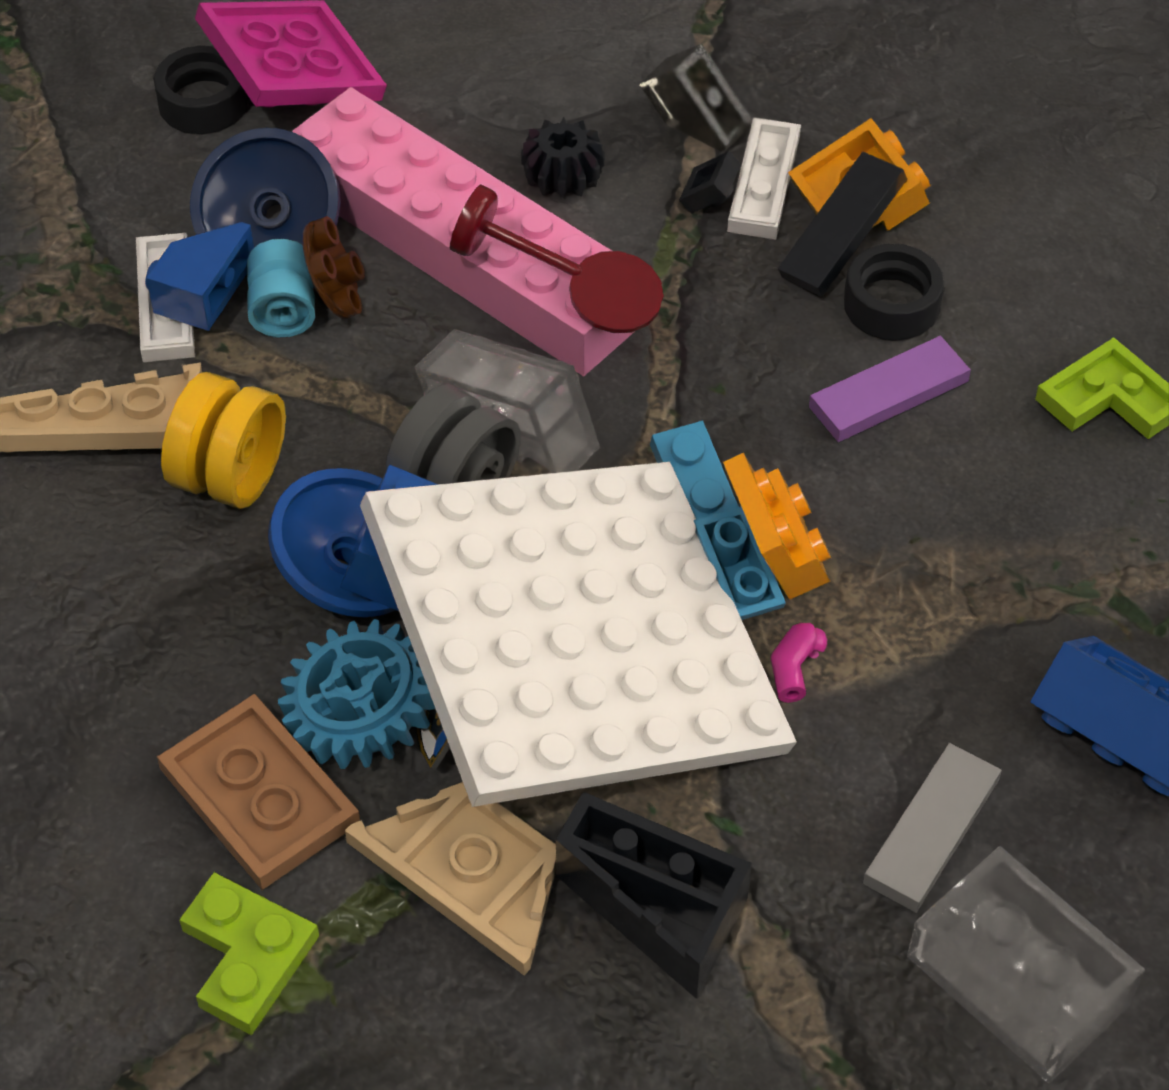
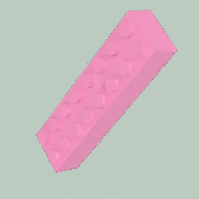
(409, 197)

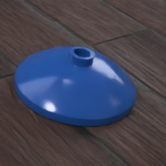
(313, 528)

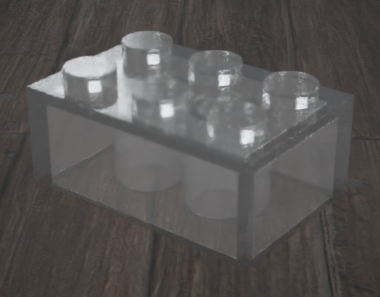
(1024, 963)

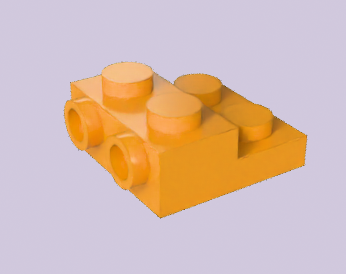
(824, 171)
(779, 527)

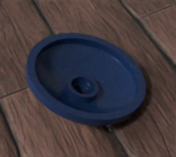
(261, 171)

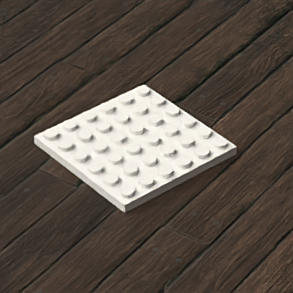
(572, 630)

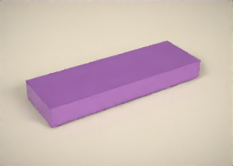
(889, 388)

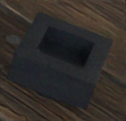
(710, 183)

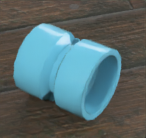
(279, 289)

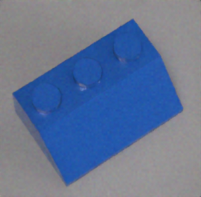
(1112, 704)

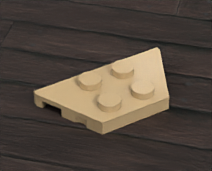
(470, 865)

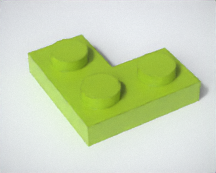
(1108, 379)
(260, 946)

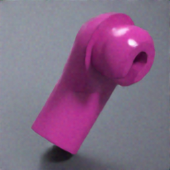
(786, 660)

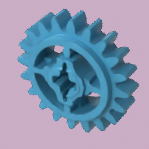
(356, 695)

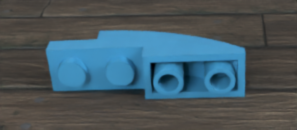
(719, 519)

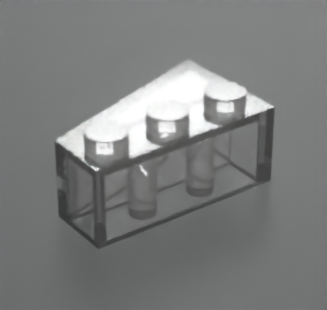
(523, 386)

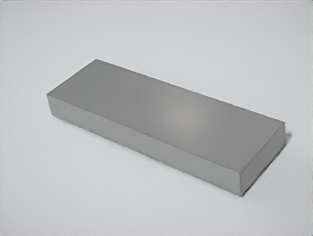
(932, 827)

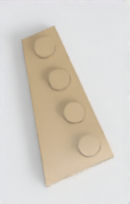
(93, 415)

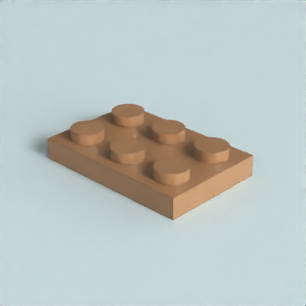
(258, 791)

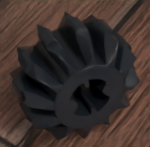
(562, 158)

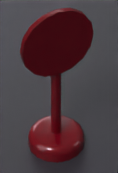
(606, 289)

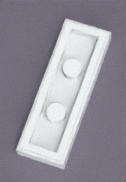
(764, 178)
(159, 336)

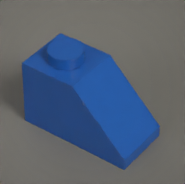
(200, 274)

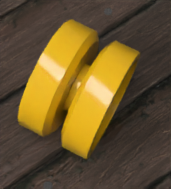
(223, 439)

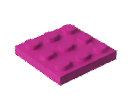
(288, 51)

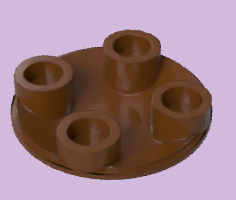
(332, 268)

